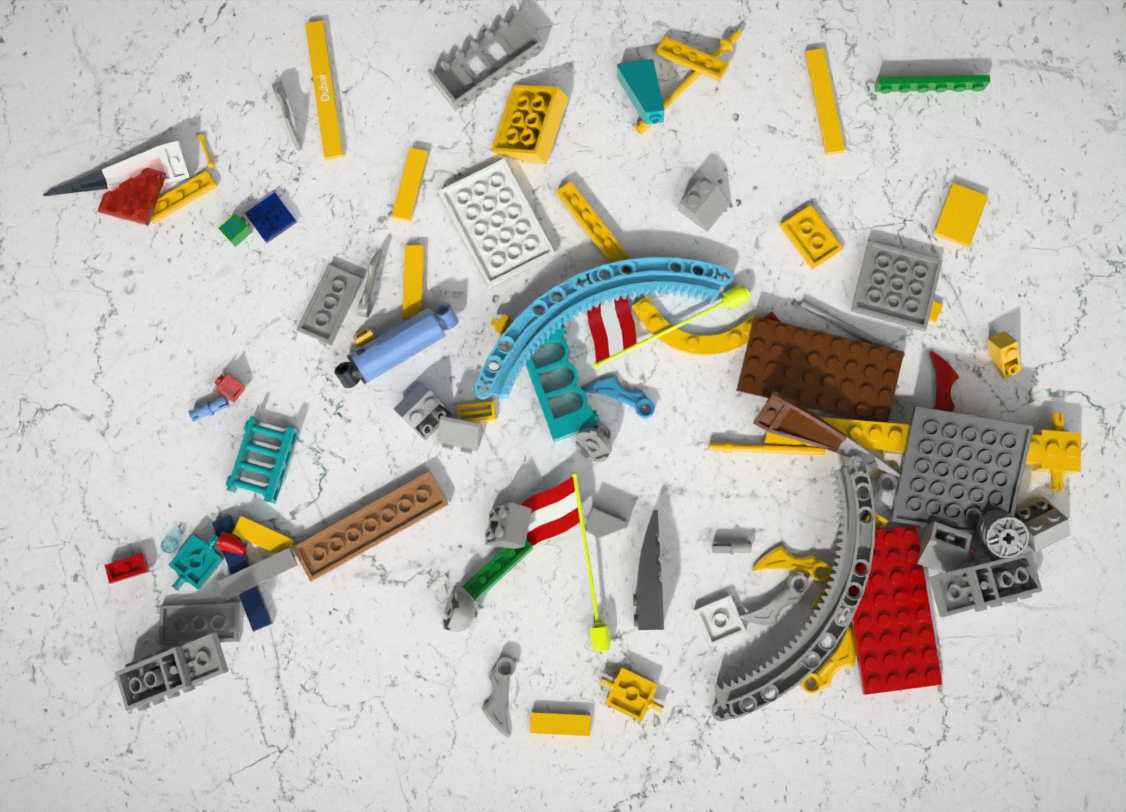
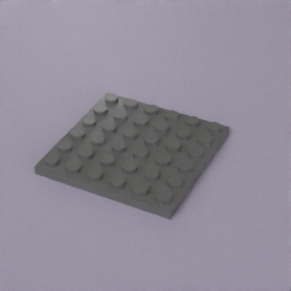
(959, 468)

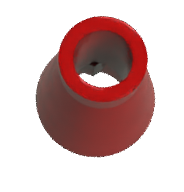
(230, 543)

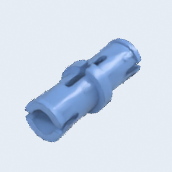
(208, 408)

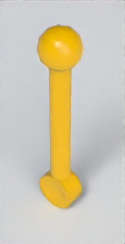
(201, 138)

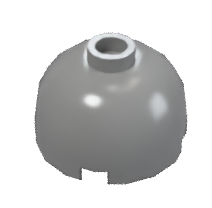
(460, 612)

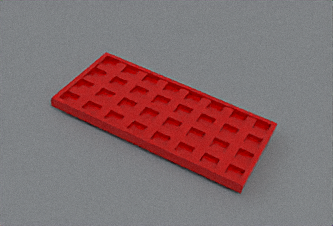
(894, 618)

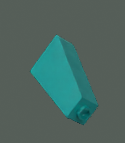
(643, 89)

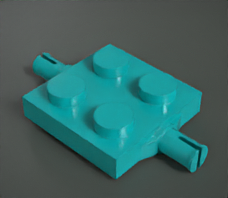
(196, 561)

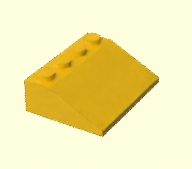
(530, 123)

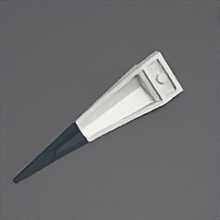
(164, 158)

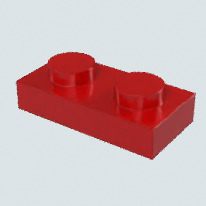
(126, 568)

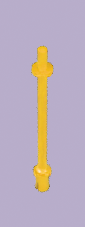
(726, 45)

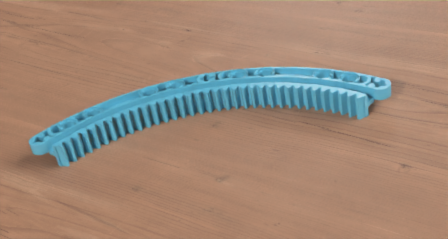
(646, 275)

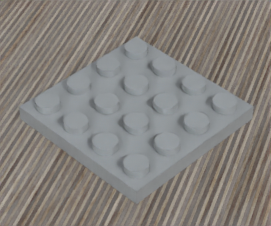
(896, 285)

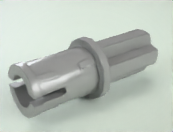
(732, 547)

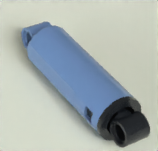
(396, 345)

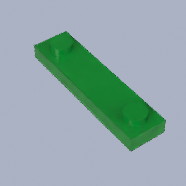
(495, 570)

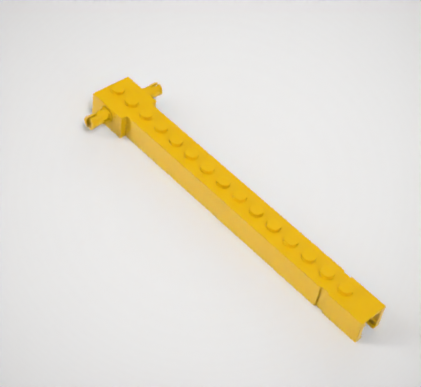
(1049, 450)

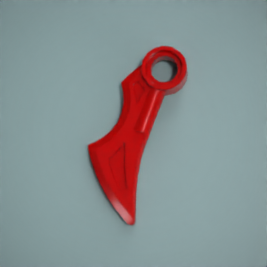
(944, 380)

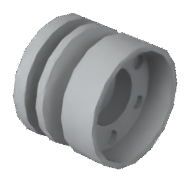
(994, 526)

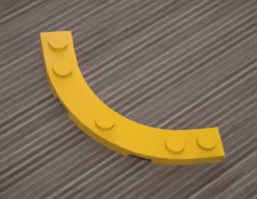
(687, 342)

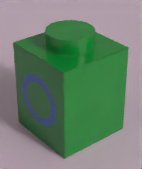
(235, 229)

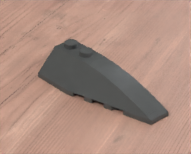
(649, 587)

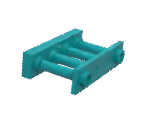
(275, 473)

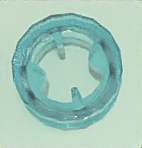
(164, 544)

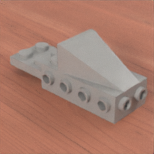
(985, 584)
(171, 672)

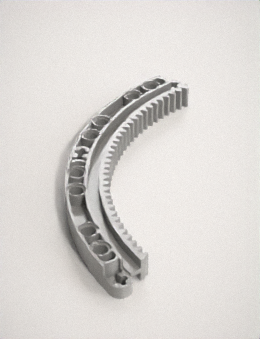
(790, 667)

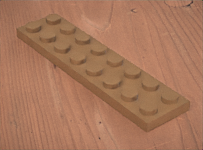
(370, 526)

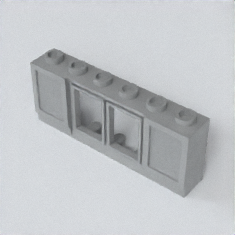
(514, 37)

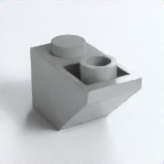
(602, 524)

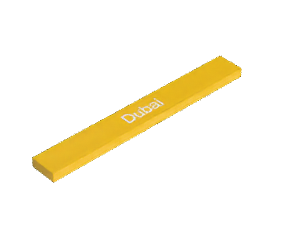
(324, 90)

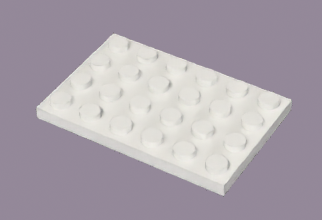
(496, 223)

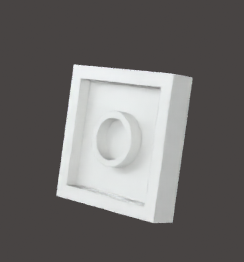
(720, 621)

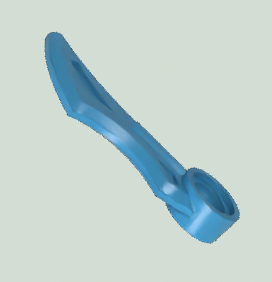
(611, 387)

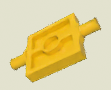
(631, 694)

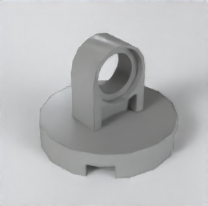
(594, 443)

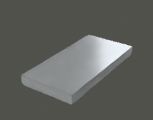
(330, 304)
(192, 621)

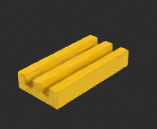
(474, 405)

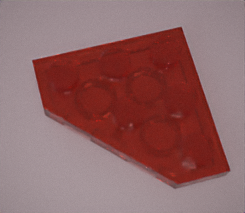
(134, 198)

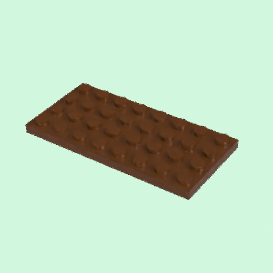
(820, 370)

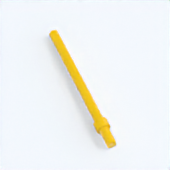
(729, 447)

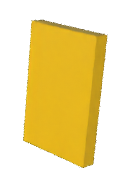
(960, 215)
(811, 237)

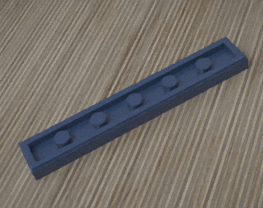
(252, 598)

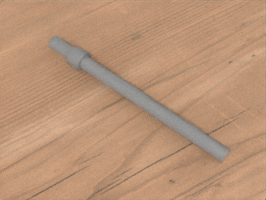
(843, 325)

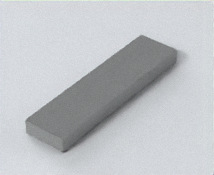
(257, 573)

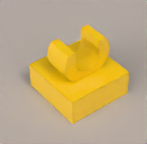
(502, 324)
(363, 337)

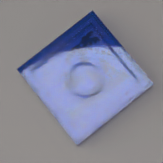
(270, 217)

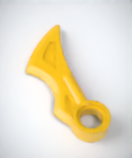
(781, 559)
(842, 657)

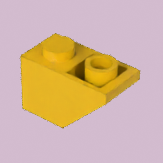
(1005, 354)

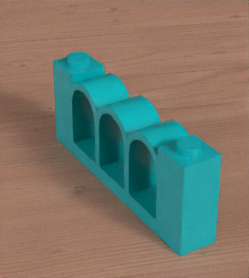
(571, 423)

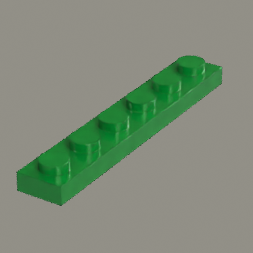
(932, 83)

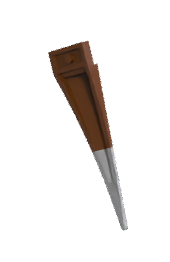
(794, 421)

